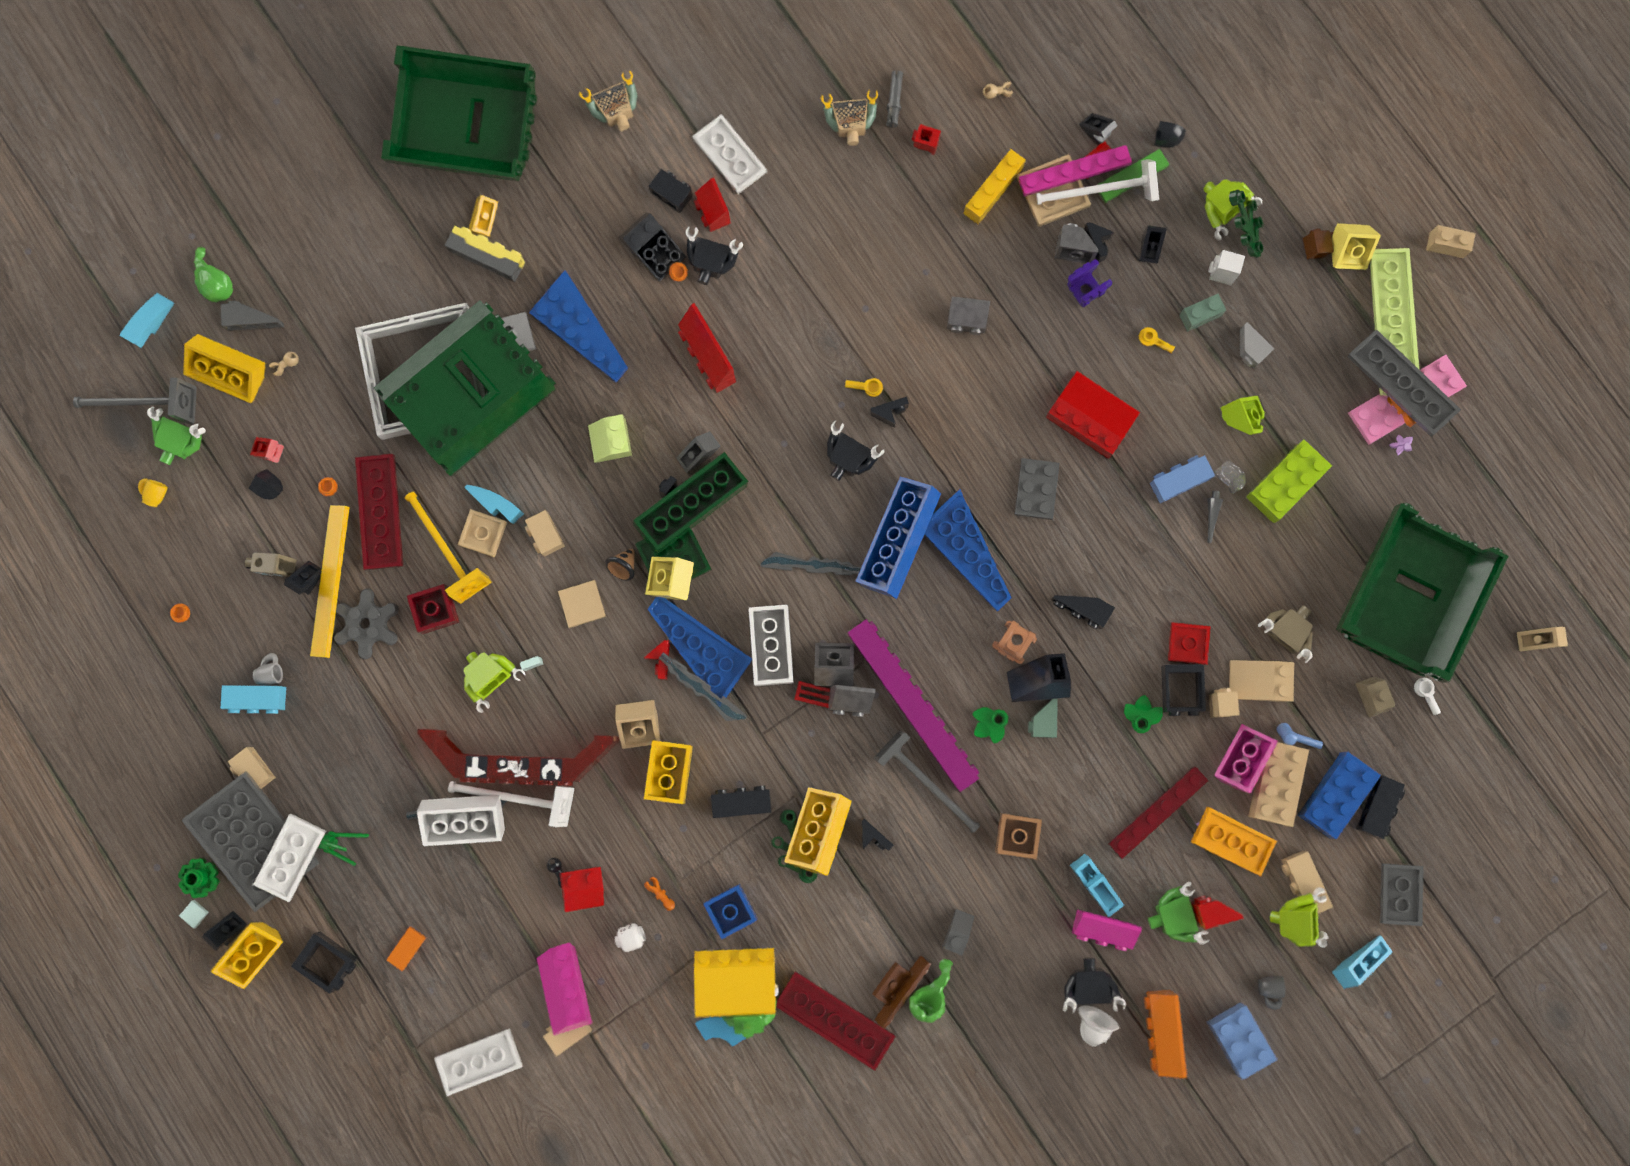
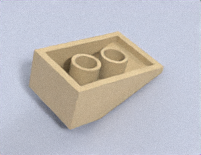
(1262, 680)

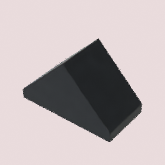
(1152, 244)

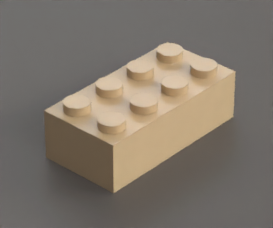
(1279, 786)

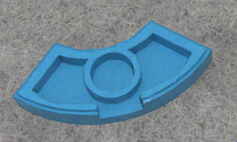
(716, 1028)

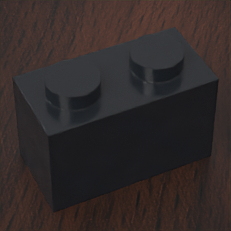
(670, 190)

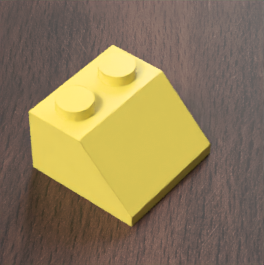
(1353, 246)
(669, 578)

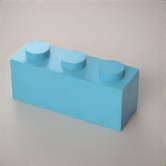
(253, 699)

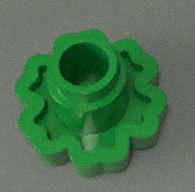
(198, 878)

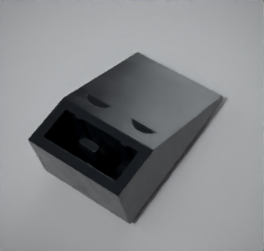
(652, 246)
(1040, 679)

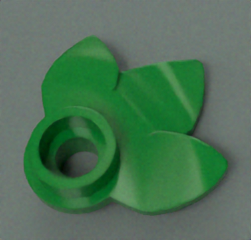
(1143, 711)
(988, 726)

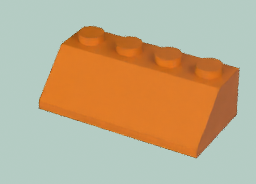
(1166, 1034)

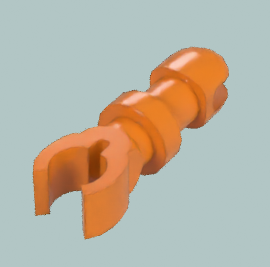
(1407, 419)
(660, 894)

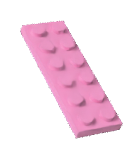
(1379, 418)

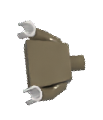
(1291, 630)

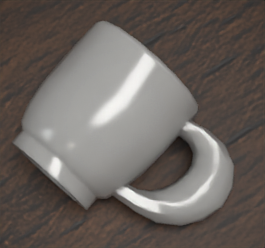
(268, 673)

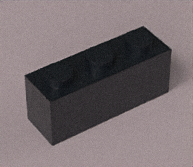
(741, 802)
(1381, 807)

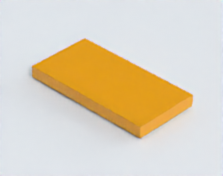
(1233, 841)

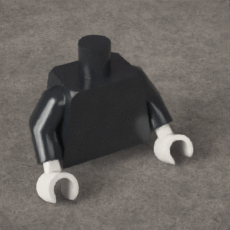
(710, 257)
(848, 454)
(1091, 987)

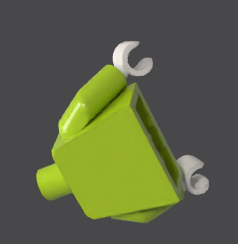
(1218, 204)
(485, 675)
(1300, 920)

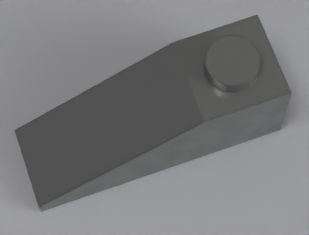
(242, 317)

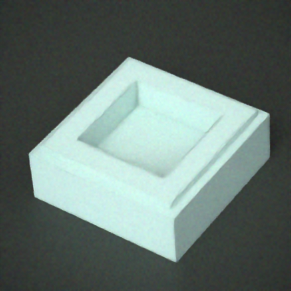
(531, 663)
(194, 914)

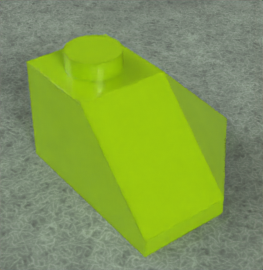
(1244, 415)

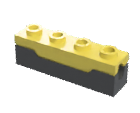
(484, 253)

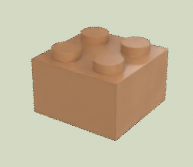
(1018, 836)

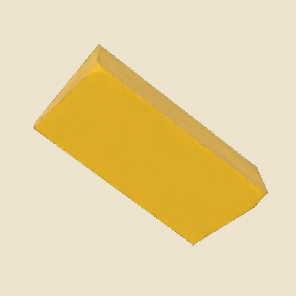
(483, 216)

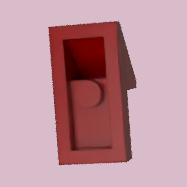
(267, 449)
(660, 669)

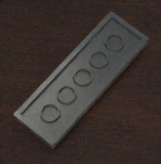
(1404, 383)

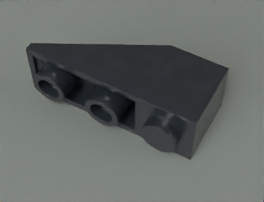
(1091, 609)

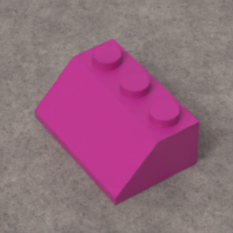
(1245, 759)
(1105, 930)

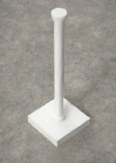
(1147, 180)
(560, 805)

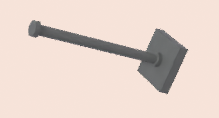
(180, 401)
(893, 749)

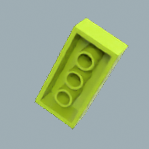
(1289, 481)

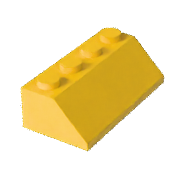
(223, 368)
(818, 831)

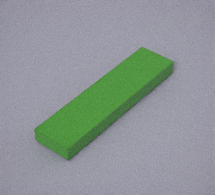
(1132, 172)

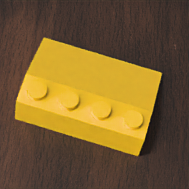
(734, 982)

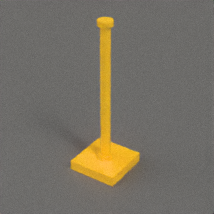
(468, 584)

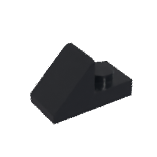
(1098, 127)
(1098, 235)
(884, 411)
(304, 578)
(870, 832)
(224, 931)

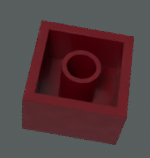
(432, 609)

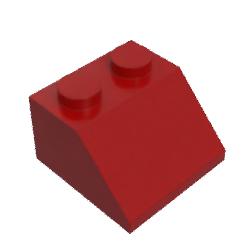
(712, 206)
(582, 889)
(1212, 913)

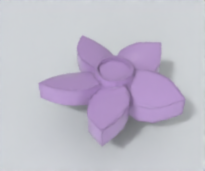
(1402, 444)

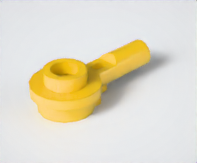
(1149, 337)
(872, 387)

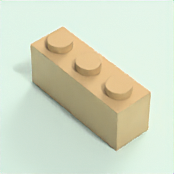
(1304, 877)

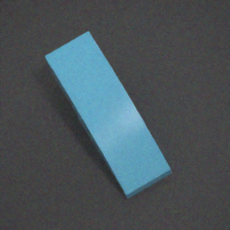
(147, 320)
(495, 503)
(1096, 885)

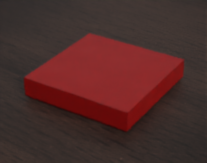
(1189, 643)

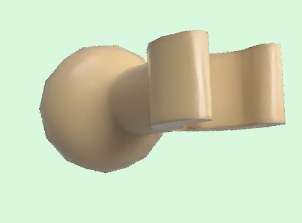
(990, 90)
(289, 359)

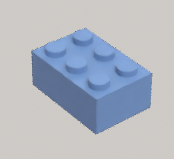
(1241, 1041)

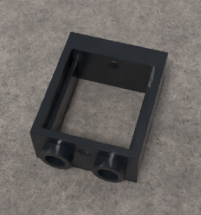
(1198, 669)
(308, 951)

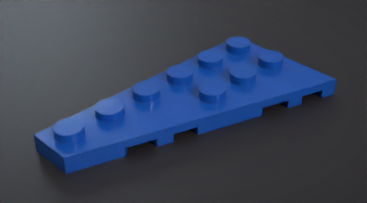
(571, 319)

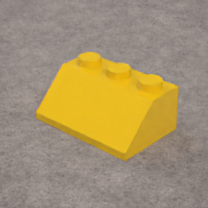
(668, 772)
(248, 954)

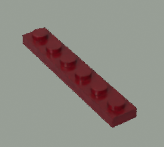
(1158, 812)

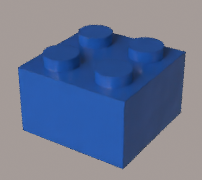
(730, 911)

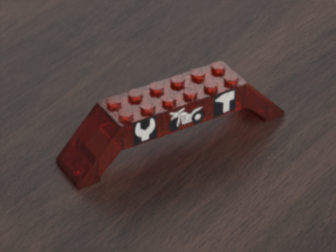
(513, 768)

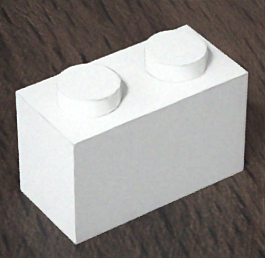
(1226, 267)

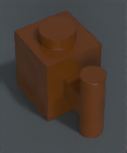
(1318, 244)

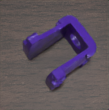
(1083, 276)

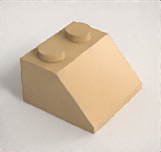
(637, 724)

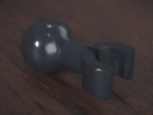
(555, 868)

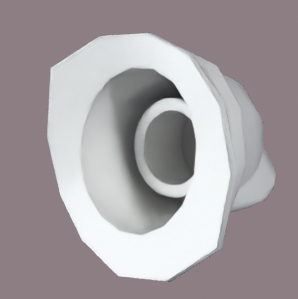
(1096, 1025)

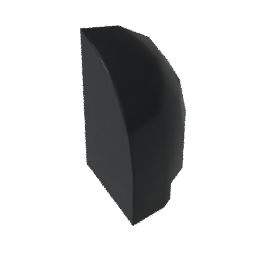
(1169, 134)
(266, 485)

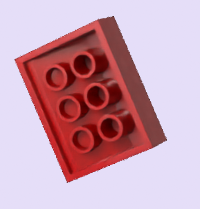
(706, 350)
(1092, 415)

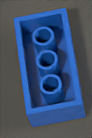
(1338, 795)

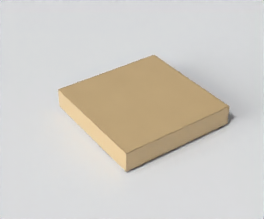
(482, 533)
(582, 604)

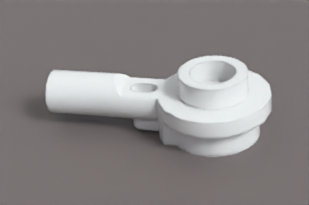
(1425, 688)

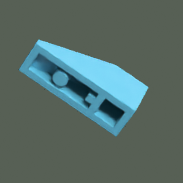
(1362, 963)

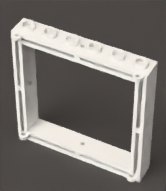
(391, 327)

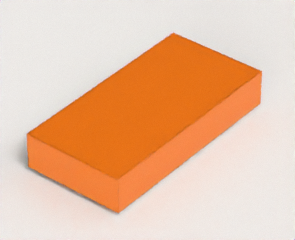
(406, 948)

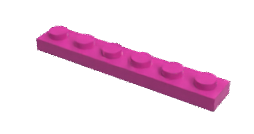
(1075, 170)

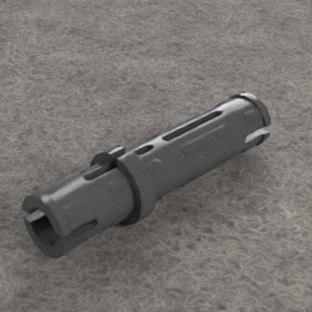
(894, 106)

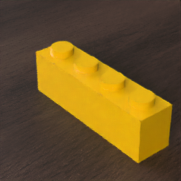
(994, 186)

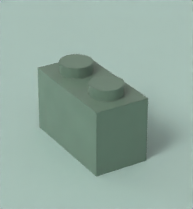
(1202, 312)

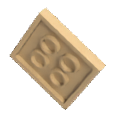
(1055, 209)

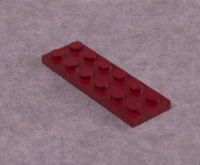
(379, 512)
(835, 1020)

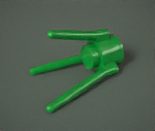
(329, 843)

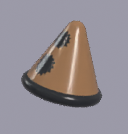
(622, 565)

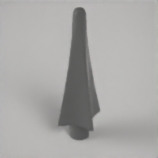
(1214, 506)

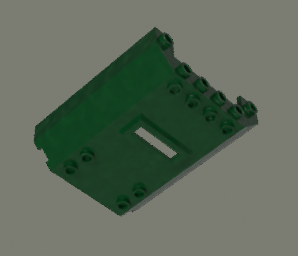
(437, 110)
(445, 408)
(1405, 624)

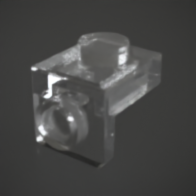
(1231, 476)

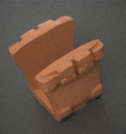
(1012, 651)

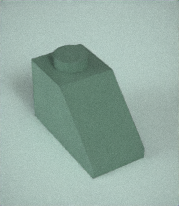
(1044, 722)

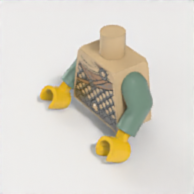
(614, 103)
(850, 117)

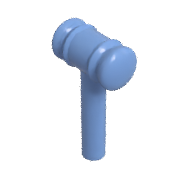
(1290, 737)

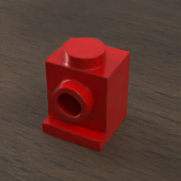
(928, 133)

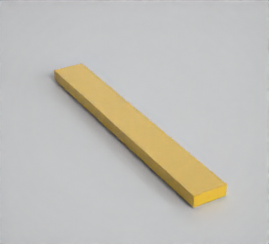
(329, 581)

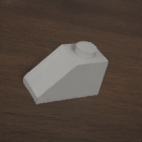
(1253, 346)

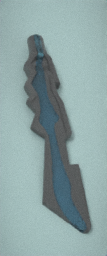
(813, 565)
(701, 688)

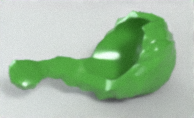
(210, 281)
(928, 1002)

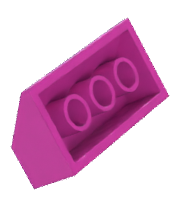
(564, 989)

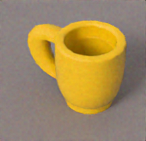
(152, 491)

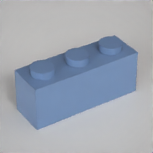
(1181, 478)

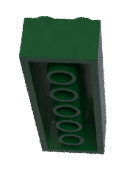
(690, 503)

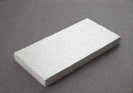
(729, 154)
(289, 857)
(478, 1062)

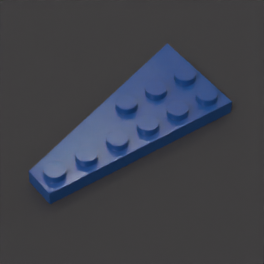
(962, 544)
(703, 650)

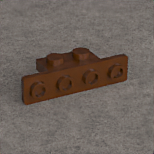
(897, 987)

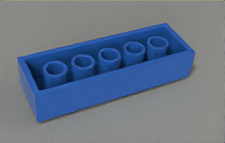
(898, 537)

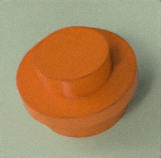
(678, 271)
(327, 486)
(180, 613)

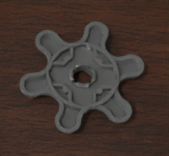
(378, 623)

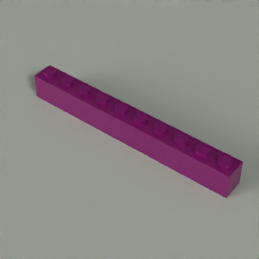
(913, 706)

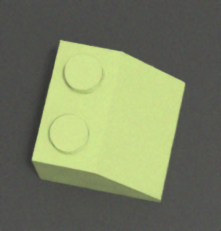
(609, 438)

